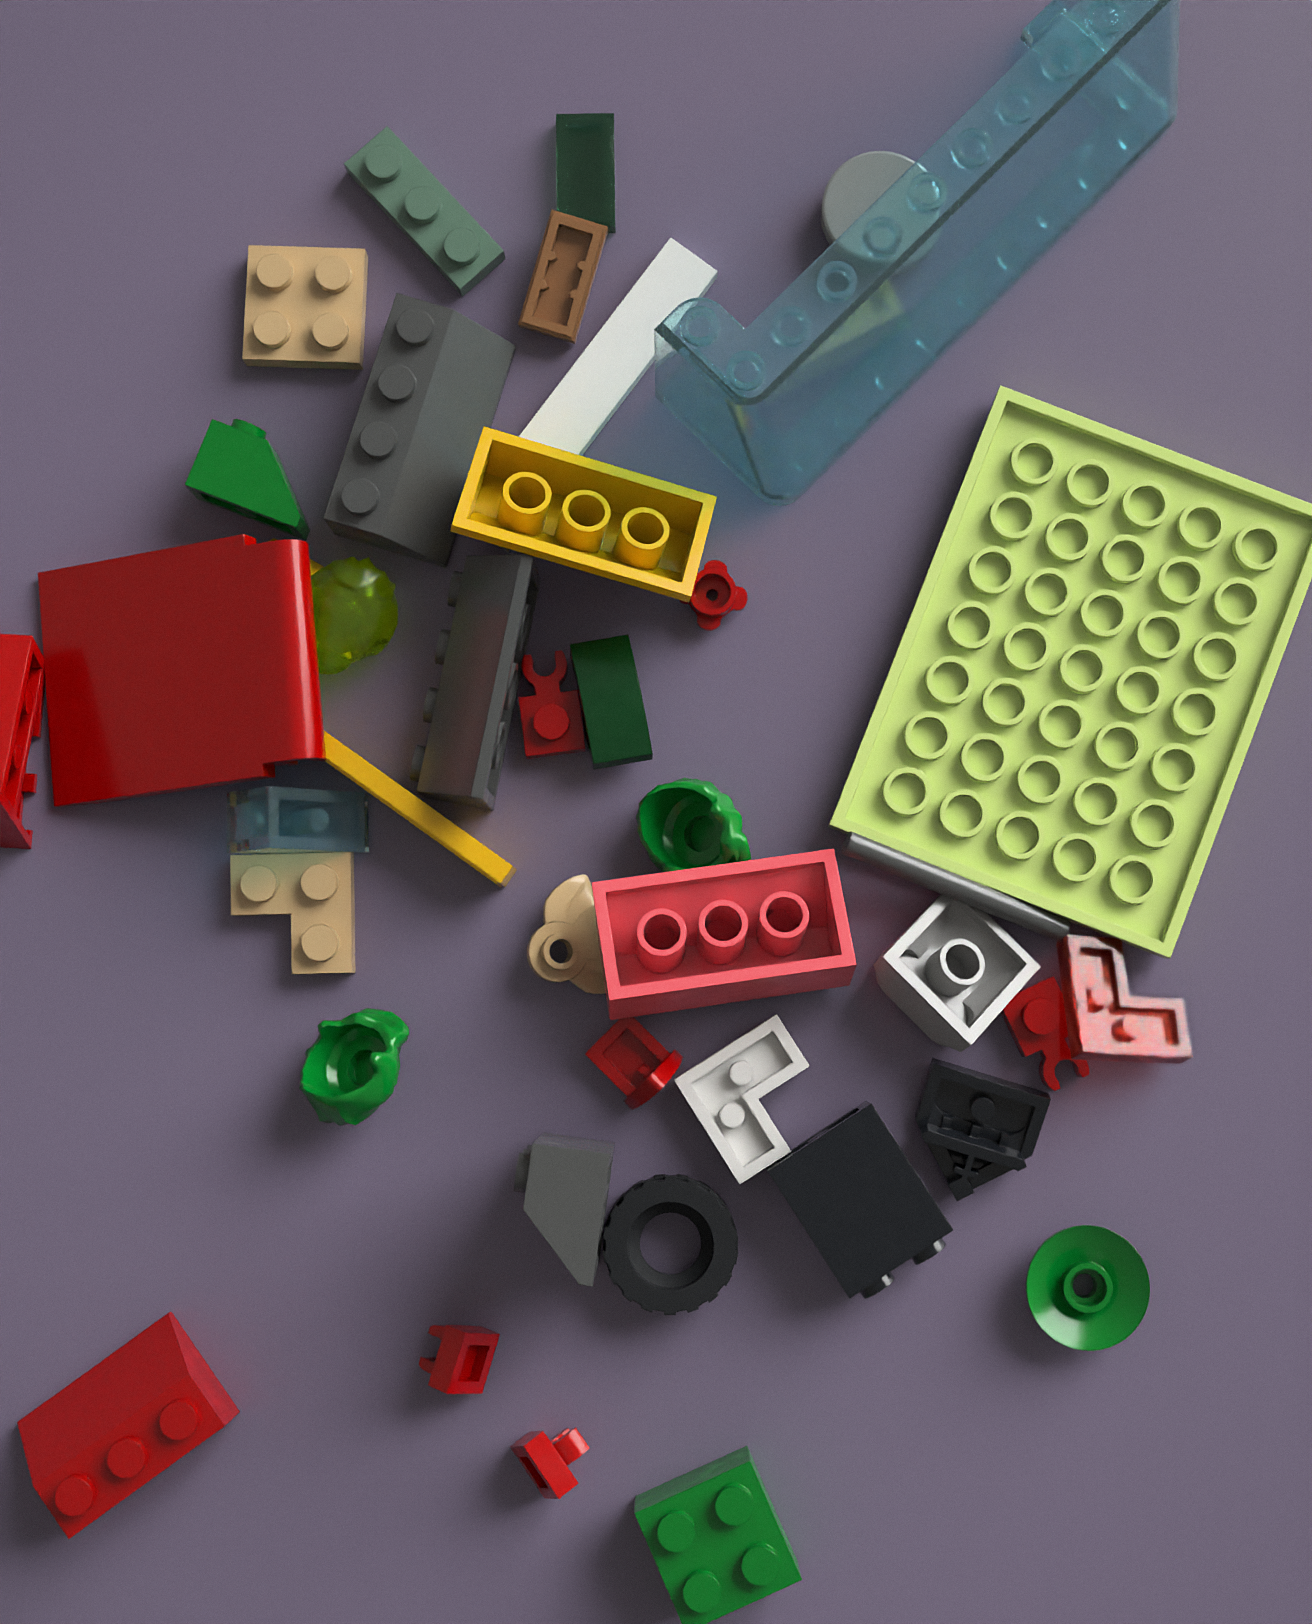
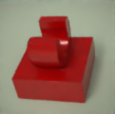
(461, 1358)
(548, 1460)

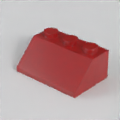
(122, 1424)

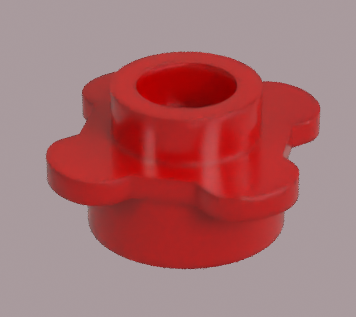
(729, 595)

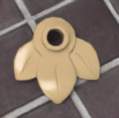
(572, 920)

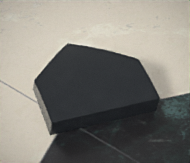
(978, 1124)

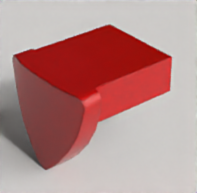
(634, 1061)

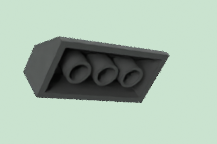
(418, 430)
(478, 680)

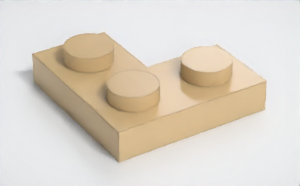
(316, 894)

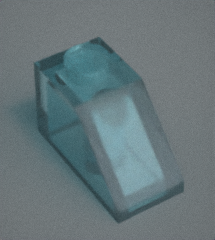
(296, 821)

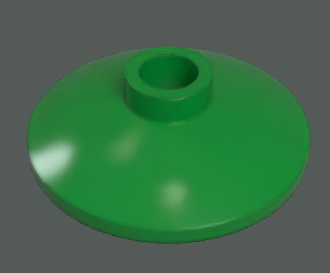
(1111, 1307)

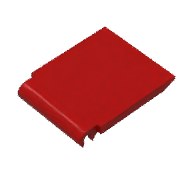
(180, 669)

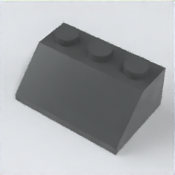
(568, 1196)

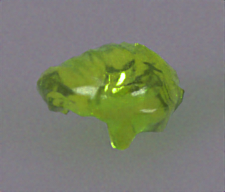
(352, 613)

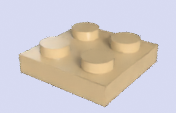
(305, 307)

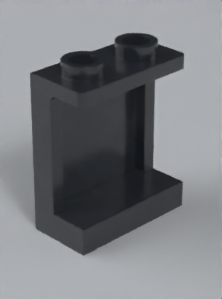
(860, 1201)

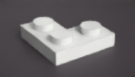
(727, 1093)

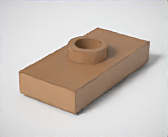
(563, 276)

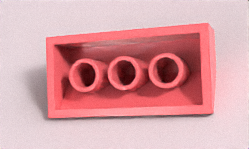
(723, 934)

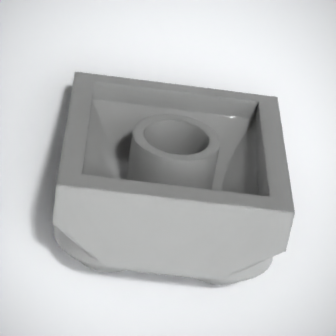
(953, 972)

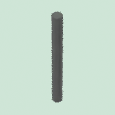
(955, 886)

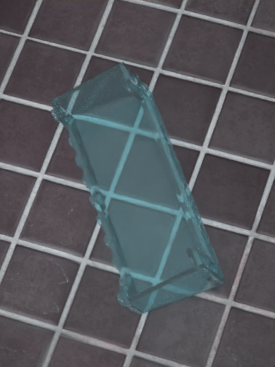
(928, 251)

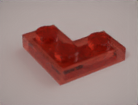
(1102, 1015)

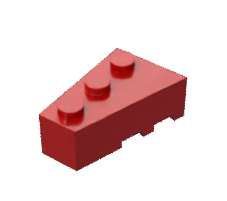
(20, 720)

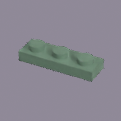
(424, 211)

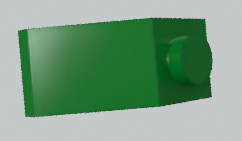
(245, 476)

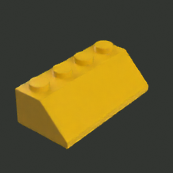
(584, 514)

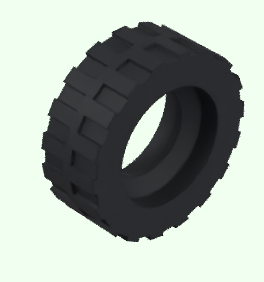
(670, 1291)

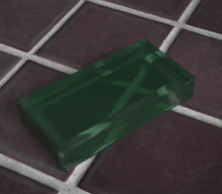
(586, 167)

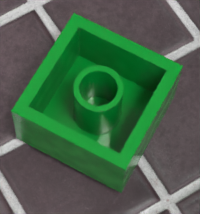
(716, 1538)

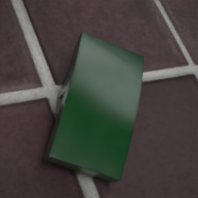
(611, 702)

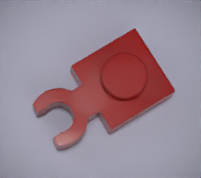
(550, 717)
(1039, 1024)

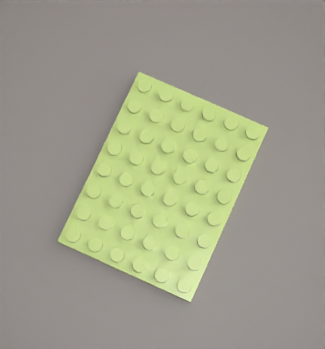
(1082, 672)

